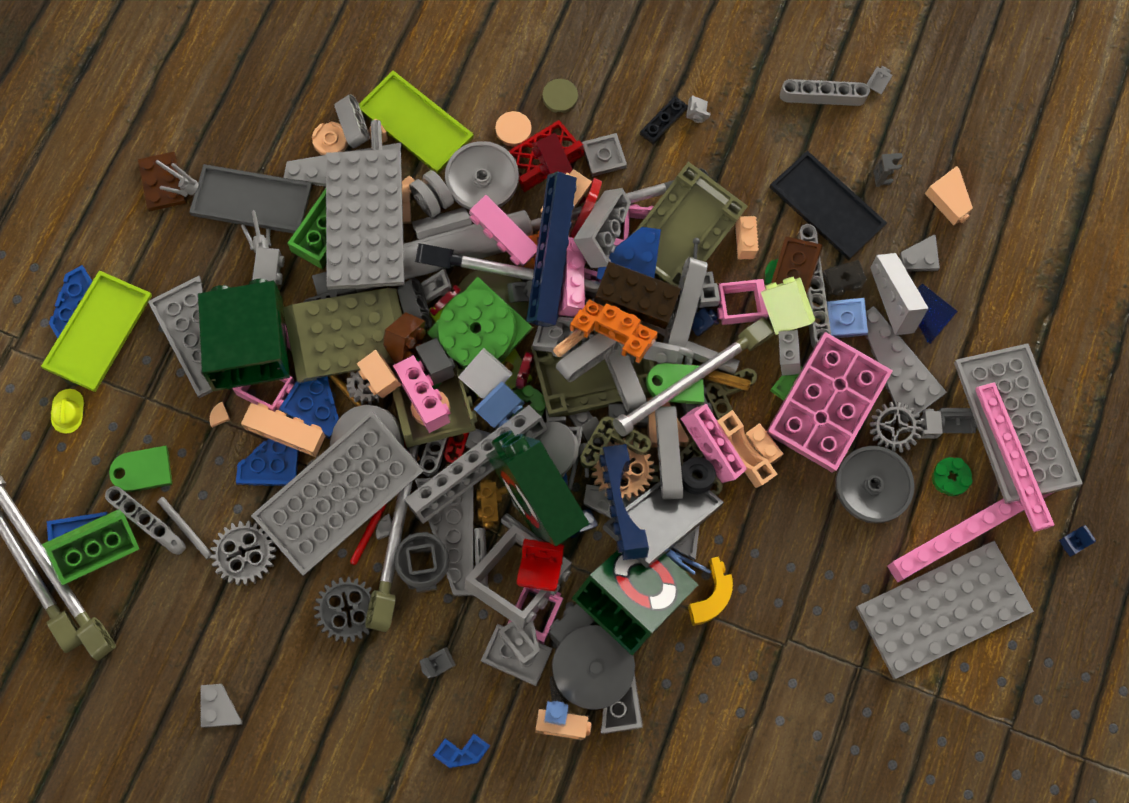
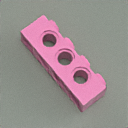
(434, 417)
(714, 443)

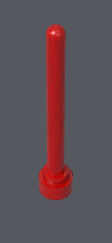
(366, 536)

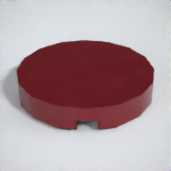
(444, 300)
(524, 371)

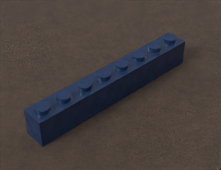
(551, 249)

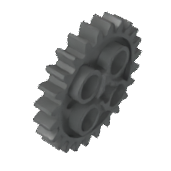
(328, 613)

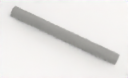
(185, 528)

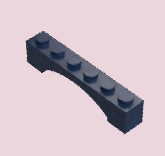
(632, 540)

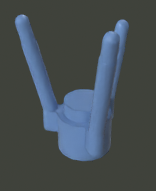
(678, 558)

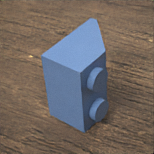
(499, 405)

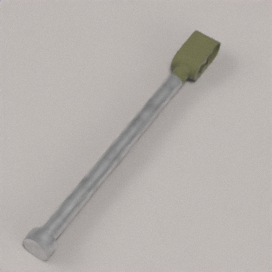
(749, 338)
(381, 601)
(60, 622)
(91, 631)

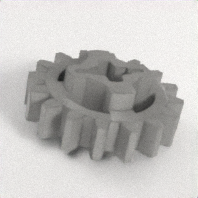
(363, 392)

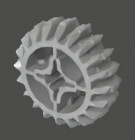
(904, 427)

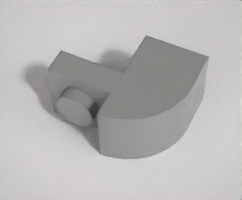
(709, 293)

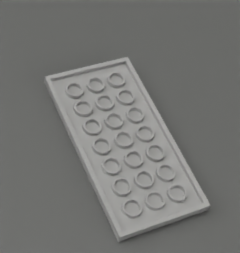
(364, 219)
(1030, 414)
(337, 493)
(944, 609)

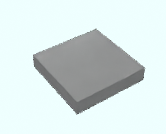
(604, 154)
(484, 373)

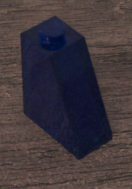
(936, 316)

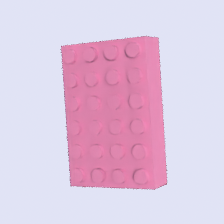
(829, 402)

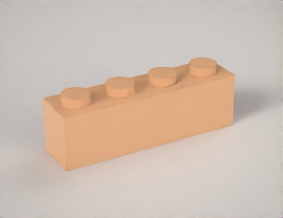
(283, 429)

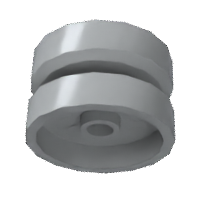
(431, 193)

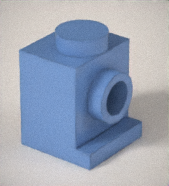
(556, 713)

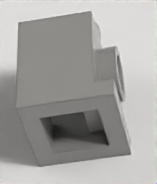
(931, 424)

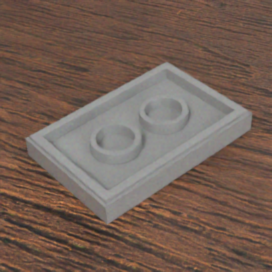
(441, 223)
(502, 658)

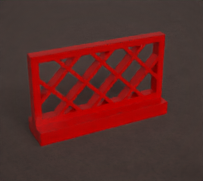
(534, 174)

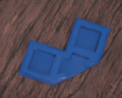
(470, 754)

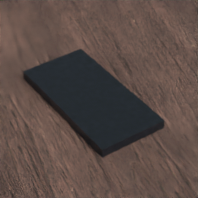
(828, 205)

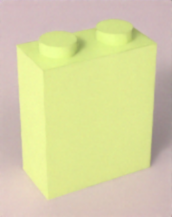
(787, 305)

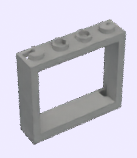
(514, 614)

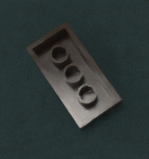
(637, 294)

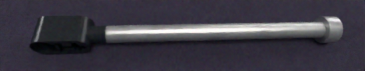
(445, 258)

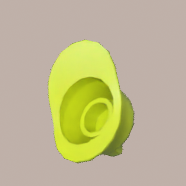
(67, 411)

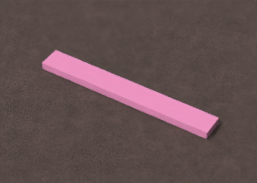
(1014, 457)

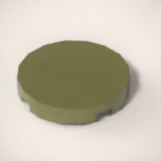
(560, 95)

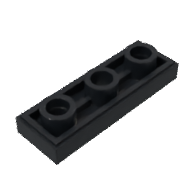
(657, 126)

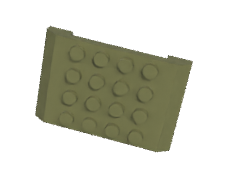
(689, 210)
(339, 332)
(589, 391)

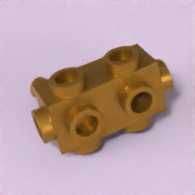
(489, 497)

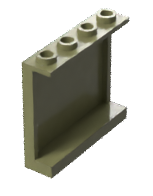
(461, 416)

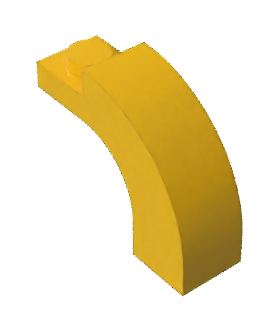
(710, 608)

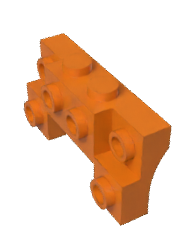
(616, 325)

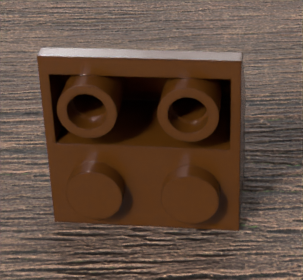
(404, 336)

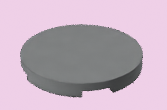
(560, 445)

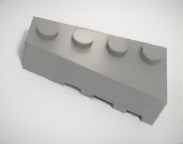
(602, 227)
(899, 294)

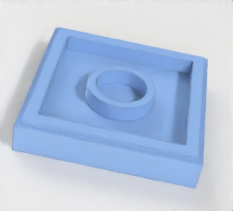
(847, 317)

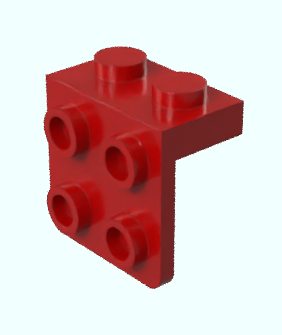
(540, 565)

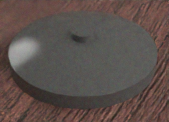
(874, 484)
(592, 668)

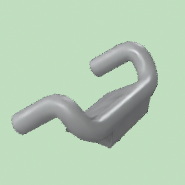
(666, 353)

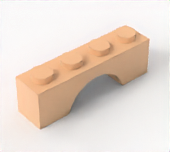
(758, 467)

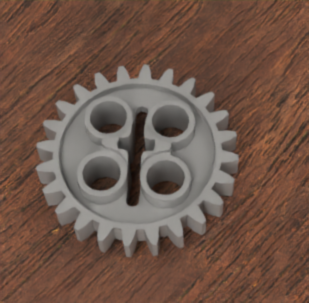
(238, 536)

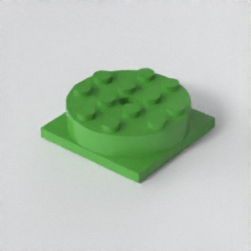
(500, 325)

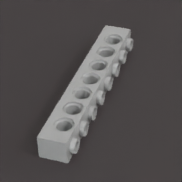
(469, 467)

